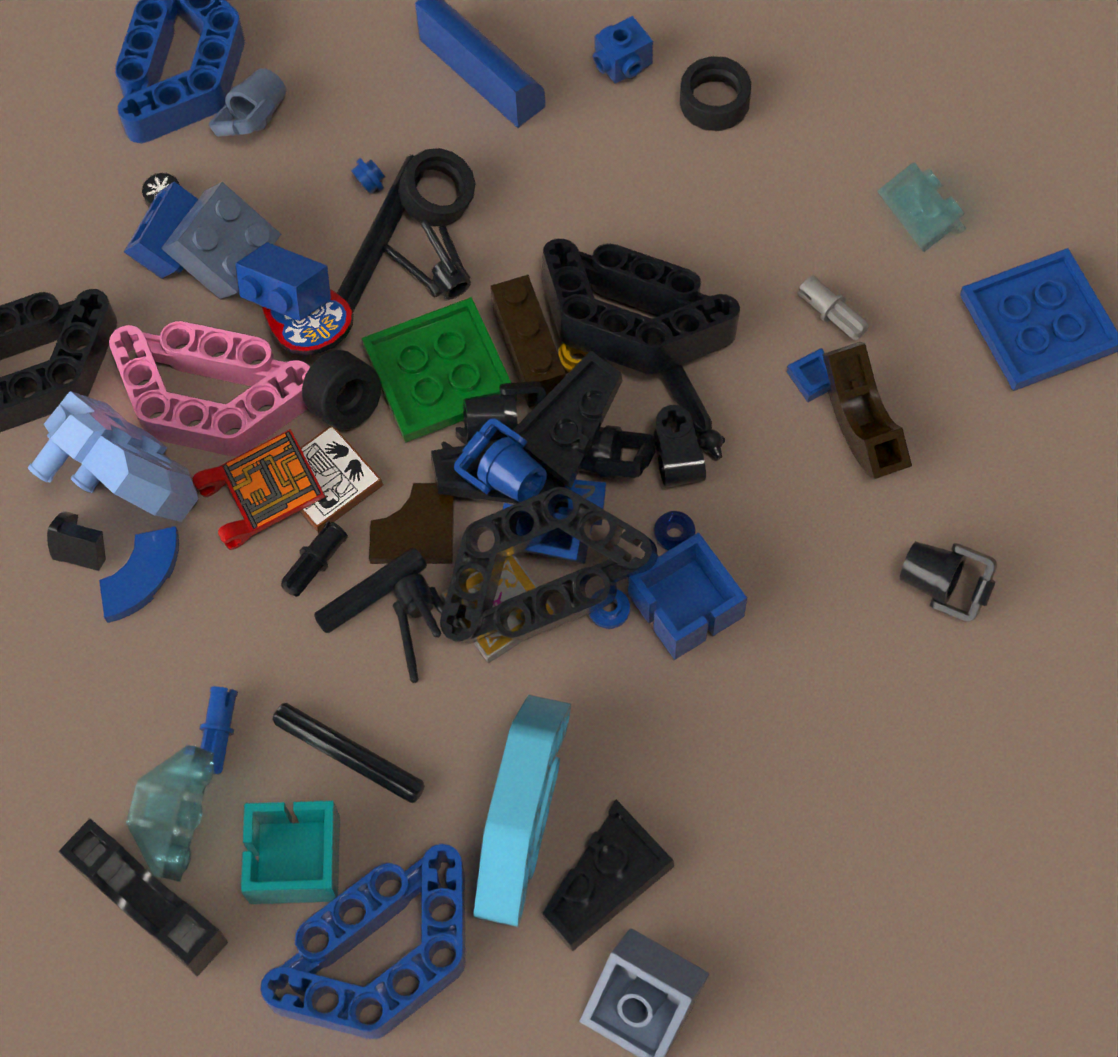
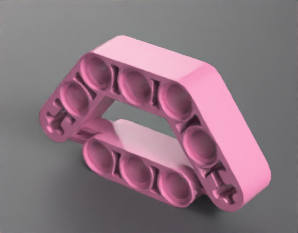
(267, 380)

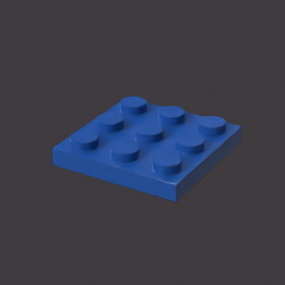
(1040, 319)

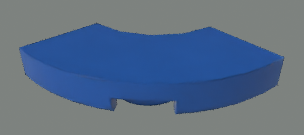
(142, 575)

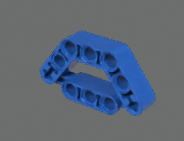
(162, 107)
(436, 935)

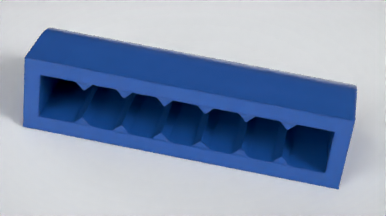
(479, 61)

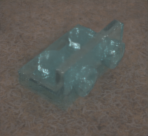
(919, 206)

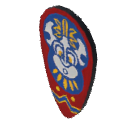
(317, 331)

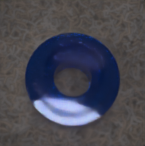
(672, 520)

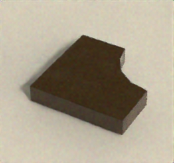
(421, 523)

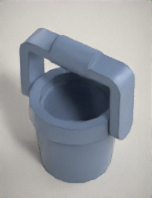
(249, 104)

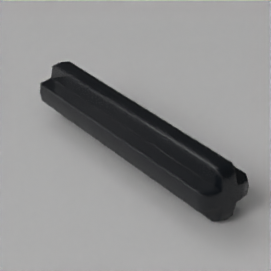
(369, 590)

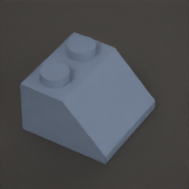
(643, 996)

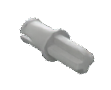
(832, 307)

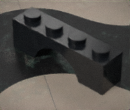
(143, 897)

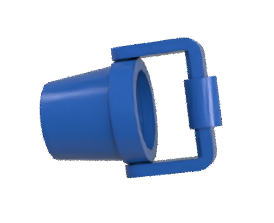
(504, 465)

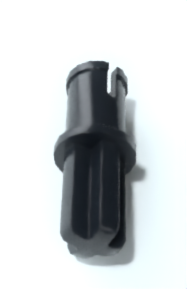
(313, 558)

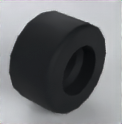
(327, 378)

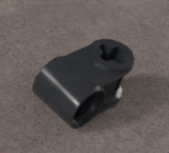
(678, 451)

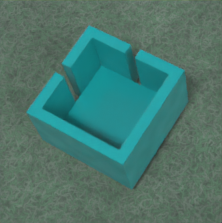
(294, 858)

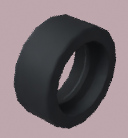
(721, 70)
(452, 166)

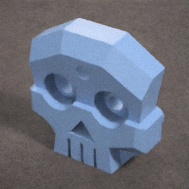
(117, 455)

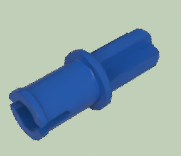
(218, 724)

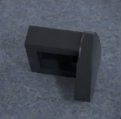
(75, 542)

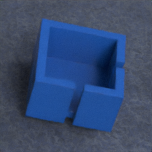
(687, 596)

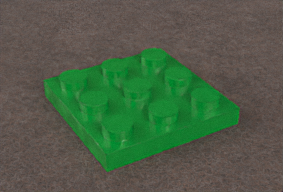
(435, 365)

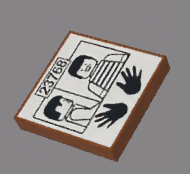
(341, 475)

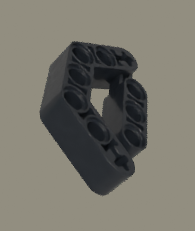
(77, 323)
(687, 323)
(490, 619)

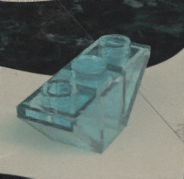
(168, 810)

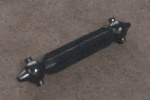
(687, 397)

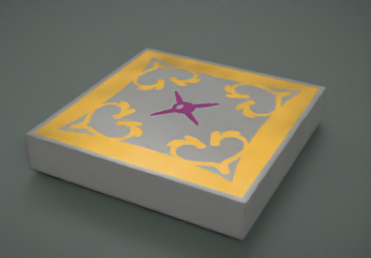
(512, 582)

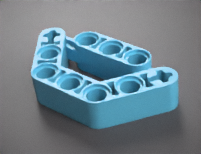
(520, 809)

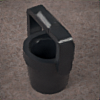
(499, 406)
(607, 449)
(938, 572)

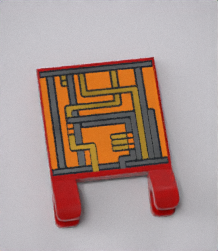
(265, 484)

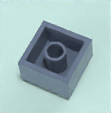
(216, 236)

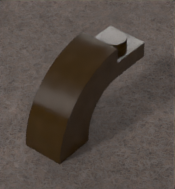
(865, 423)

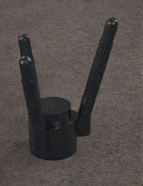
(449, 274)
(417, 600)

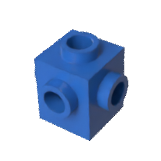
(623, 50)

